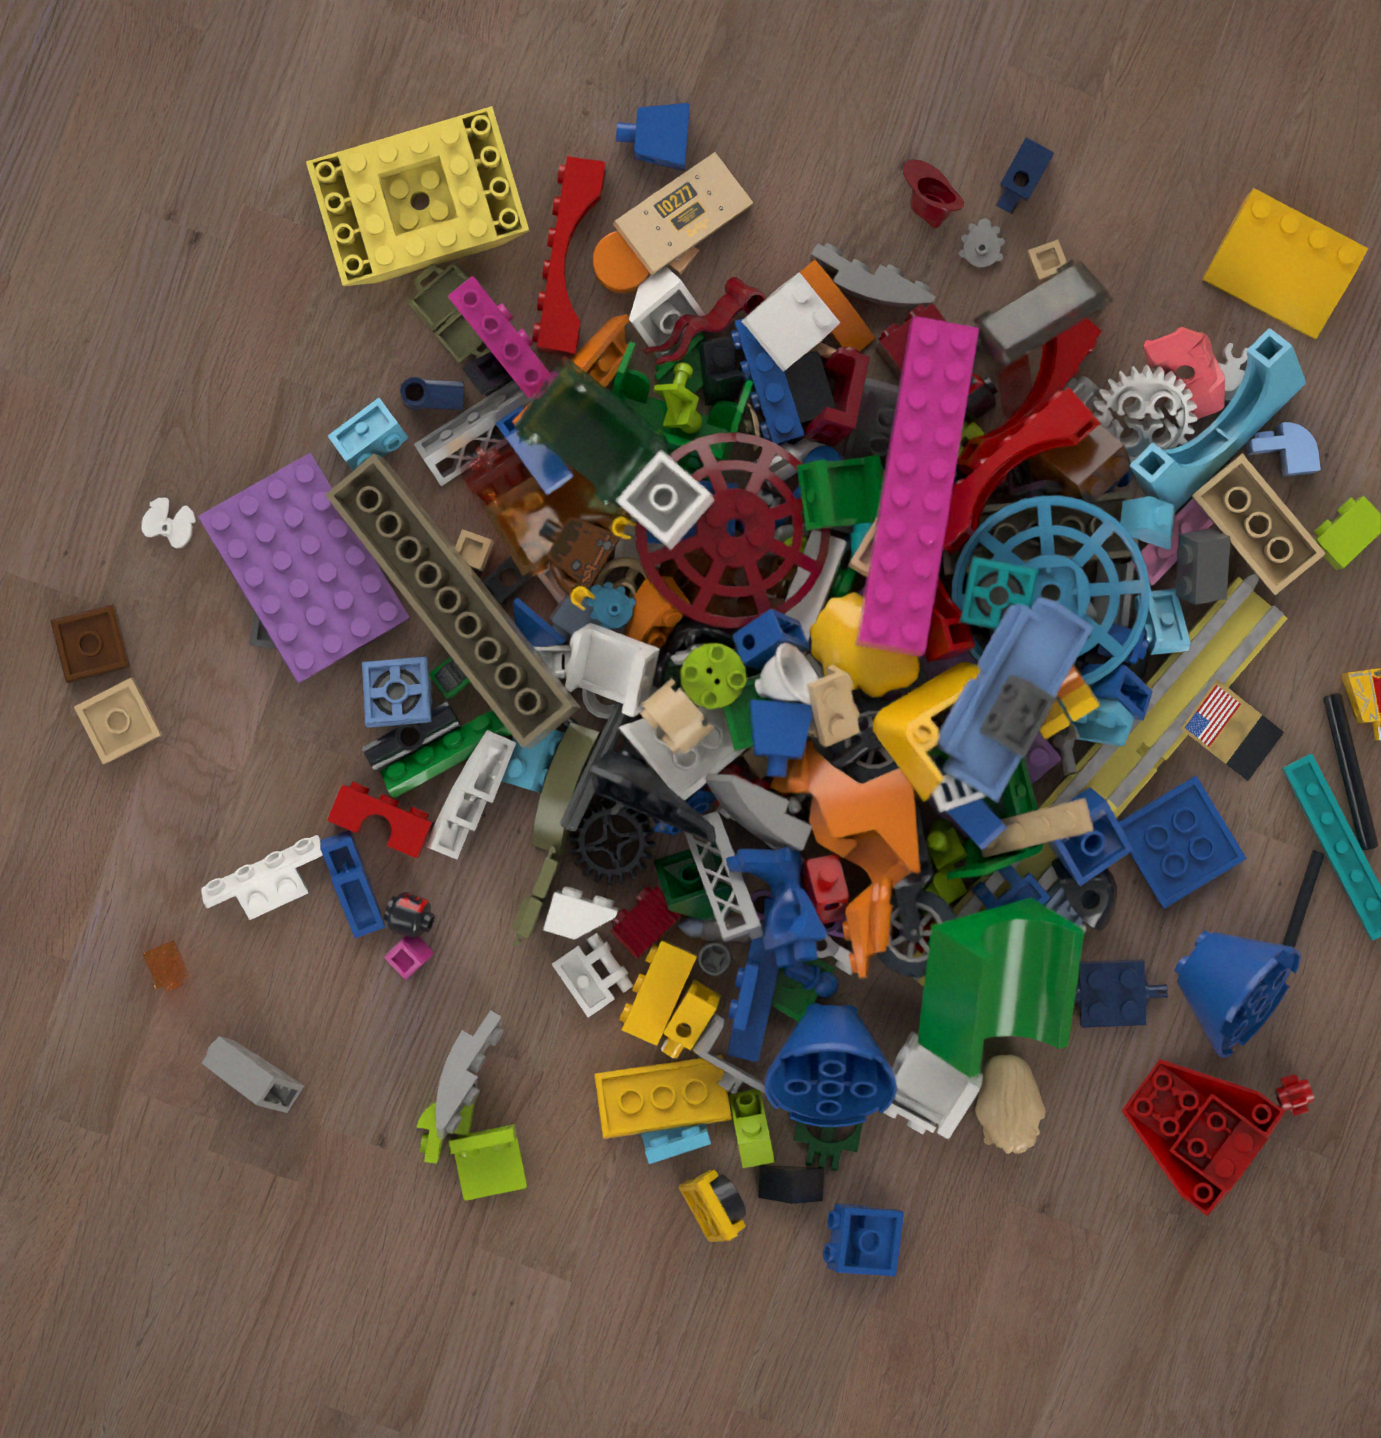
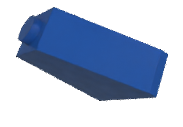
(975, 816)

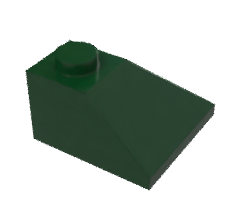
(684, 886)

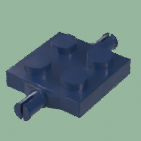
(1114, 993)

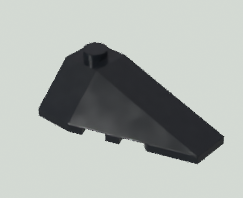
(634, 786)

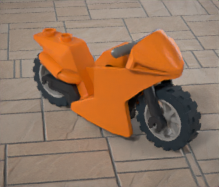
(876, 829)

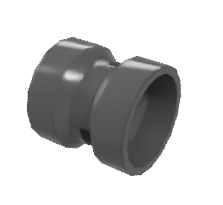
(715, 963)

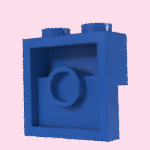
(863, 1240)

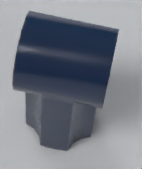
(437, 394)

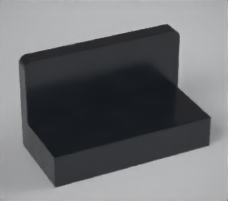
(809, 387)

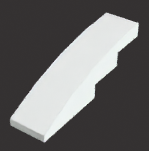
(469, 794)

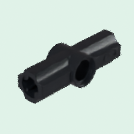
(392, 746)

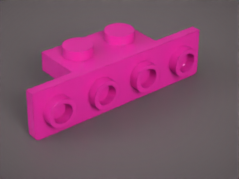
(499, 335)

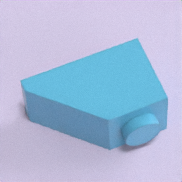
(1149, 520)

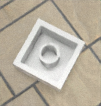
(665, 500)

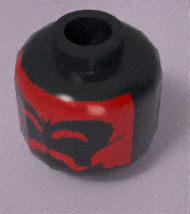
(980, 397)
(409, 915)

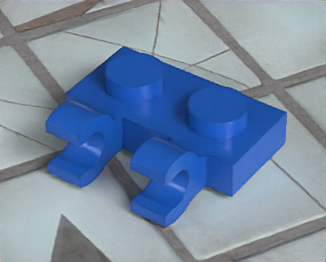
(1020, 889)

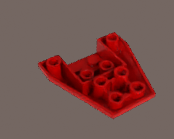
(1200, 1129)

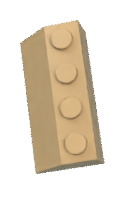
(1258, 524)

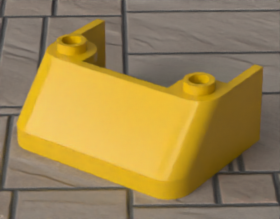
(908, 727)

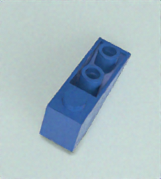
(541, 462)

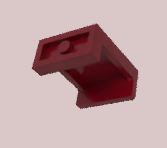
(849, 372)

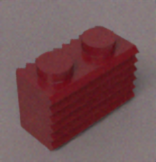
(645, 922)

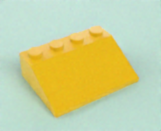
(1284, 263)

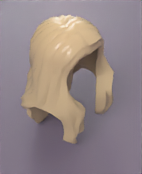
(1009, 1104)

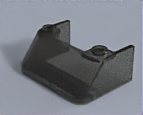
(1039, 316)

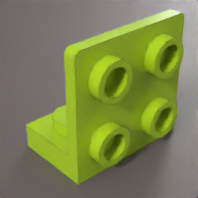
(488, 1162)

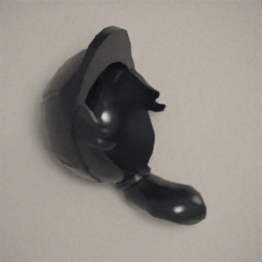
(684, 635)

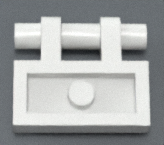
(584, 981)

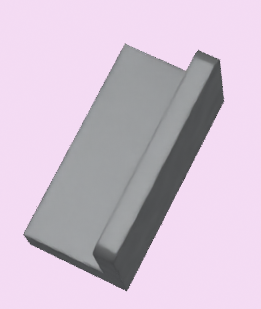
(1101, 603)

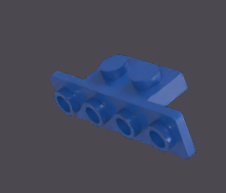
(754, 1002)

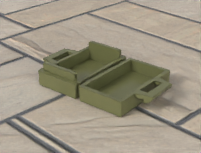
(436, 308)
(532, 906)

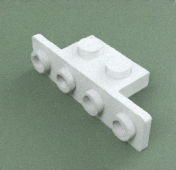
(267, 882)

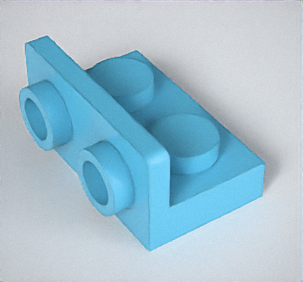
(367, 434)
(1105, 724)
(672, 1142)

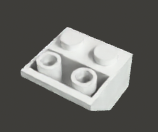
(575, 916)

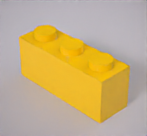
(657, 991)

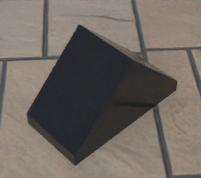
(791, 1184)

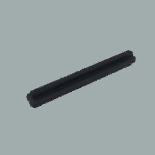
(1350, 771)

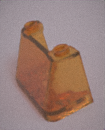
(525, 508)

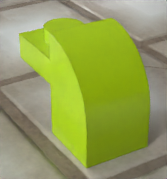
(430, 1143)

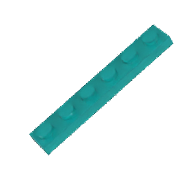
(1337, 841)

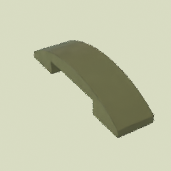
(560, 785)

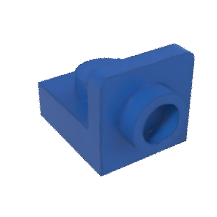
(1121, 634)

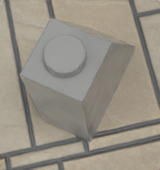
(252, 1075)

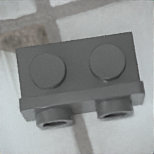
(1017, 715)

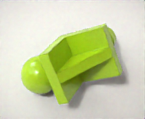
(680, 401)
(945, 844)

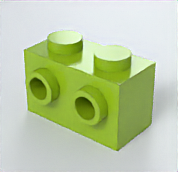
(1349, 532)

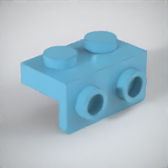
(1164, 623)
(530, 766)

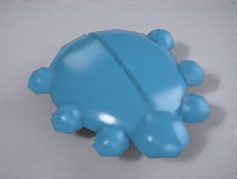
(610, 606)

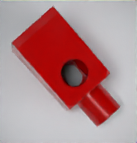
(825, 885)

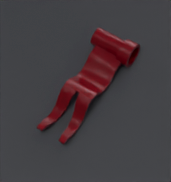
(737, 298)

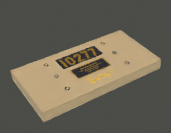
(683, 213)

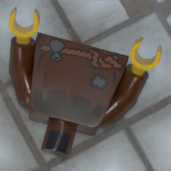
(582, 550)

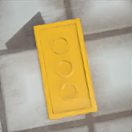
(661, 1097)

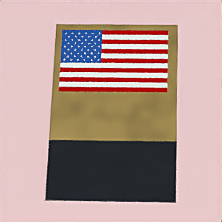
(1232, 730)

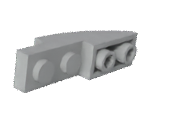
(883, 288)
(457, 1082)

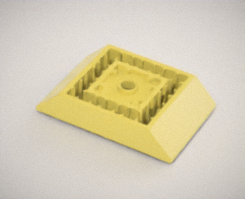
(370, 191)

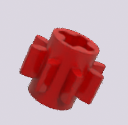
(1294, 1095)

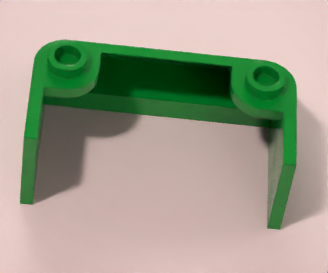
(723, 418)
(1015, 800)

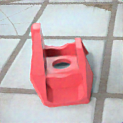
(1194, 350)

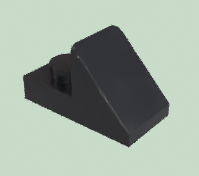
(719, 370)
(487, 374)

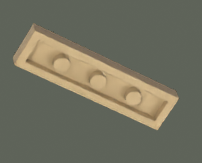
(1041, 827)

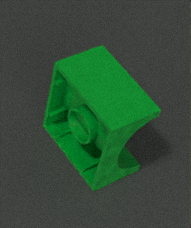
(996, 977)

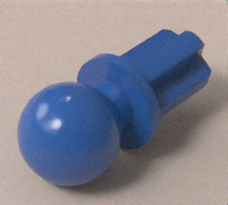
(824, 983)

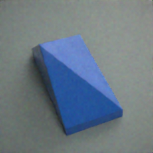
(534, 627)

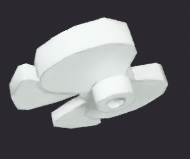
(176, 530)

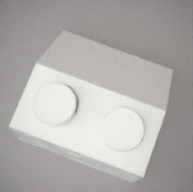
(791, 321)

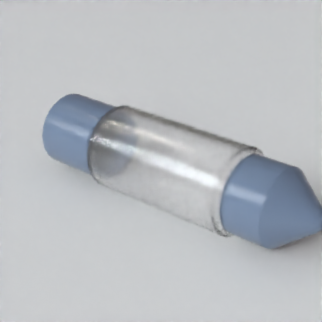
(710, 930)

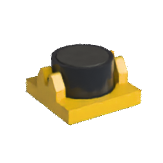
(715, 1205)

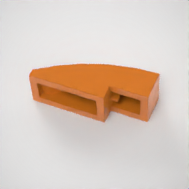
(852, 329)

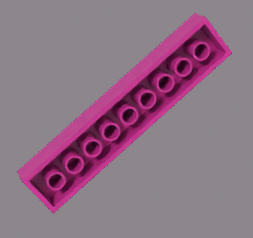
(917, 486)

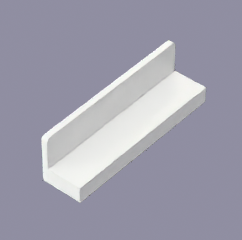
(812, 604)

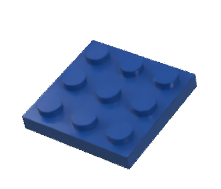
(1180, 842)

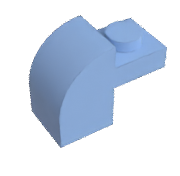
(1295, 446)

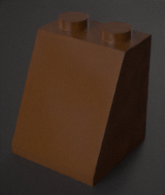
(1084, 468)

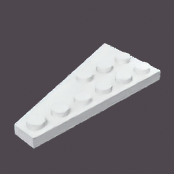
(688, 771)

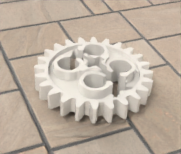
(1147, 389)

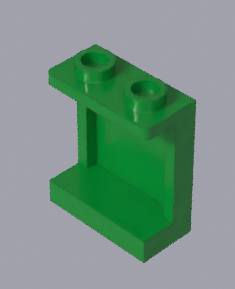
(840, 491)

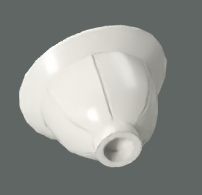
(786, 676)

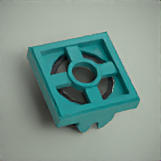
(997, 589)

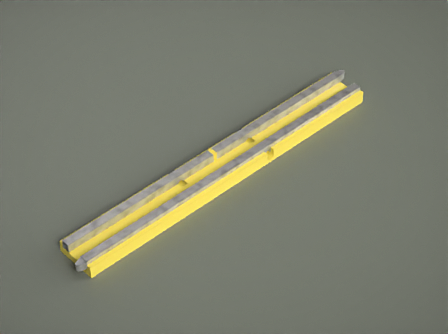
(1220, 649)

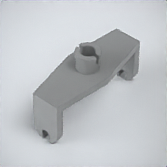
(733, 1075)

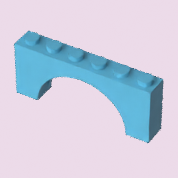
(1267, 385)

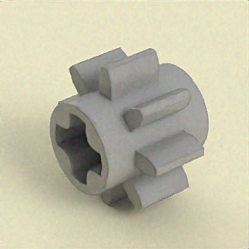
(1085, 391)

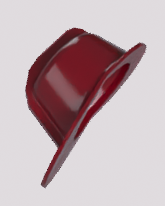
(931, 192)

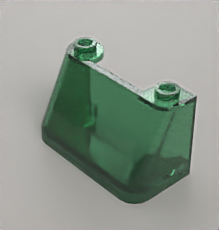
(591, 430)

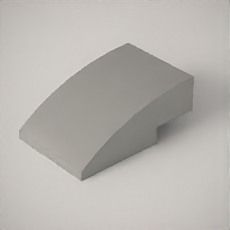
(759, 811)

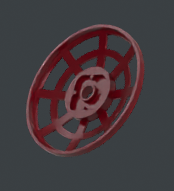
(735, 551)

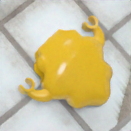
(869, 668)

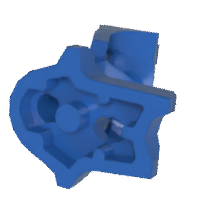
(790, 917)

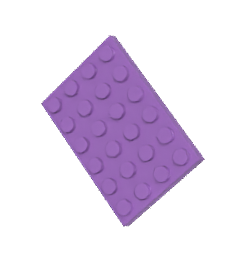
(303, 568)

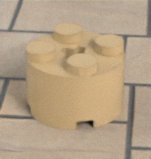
(677, 717)

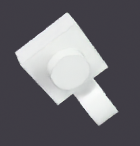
(838, 952)

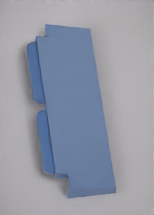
(1031, 645)

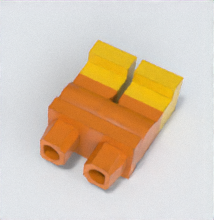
(1076, 698)

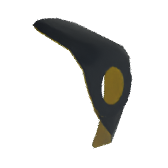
(1100, 915)

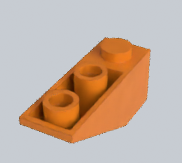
(652, 615)

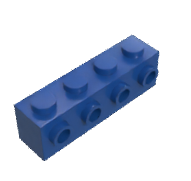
(770, 388)

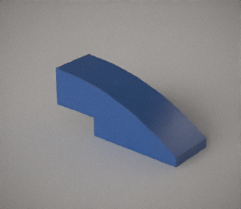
(352, 883)

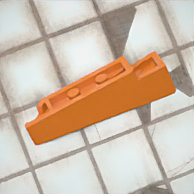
(602, 353)

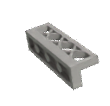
(470, 425)
(734, 879)

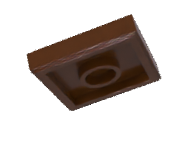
(90, 643)

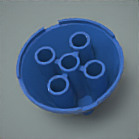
(1234, 985)
(830, 1070)

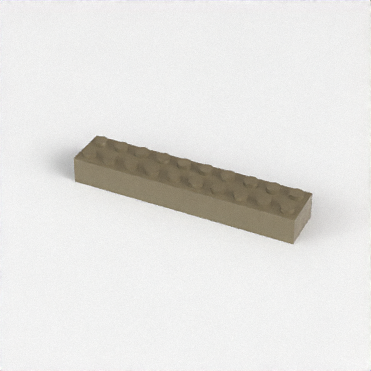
(452, 601)

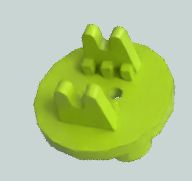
(725, 666)

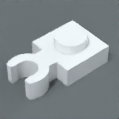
(1231, 371)

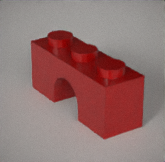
(408, 828)

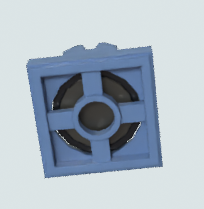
(397, 694)

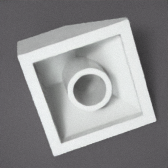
(658, 307)

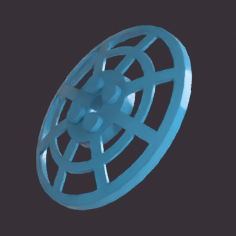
(1067, 572)

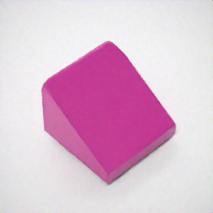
(408, 956)

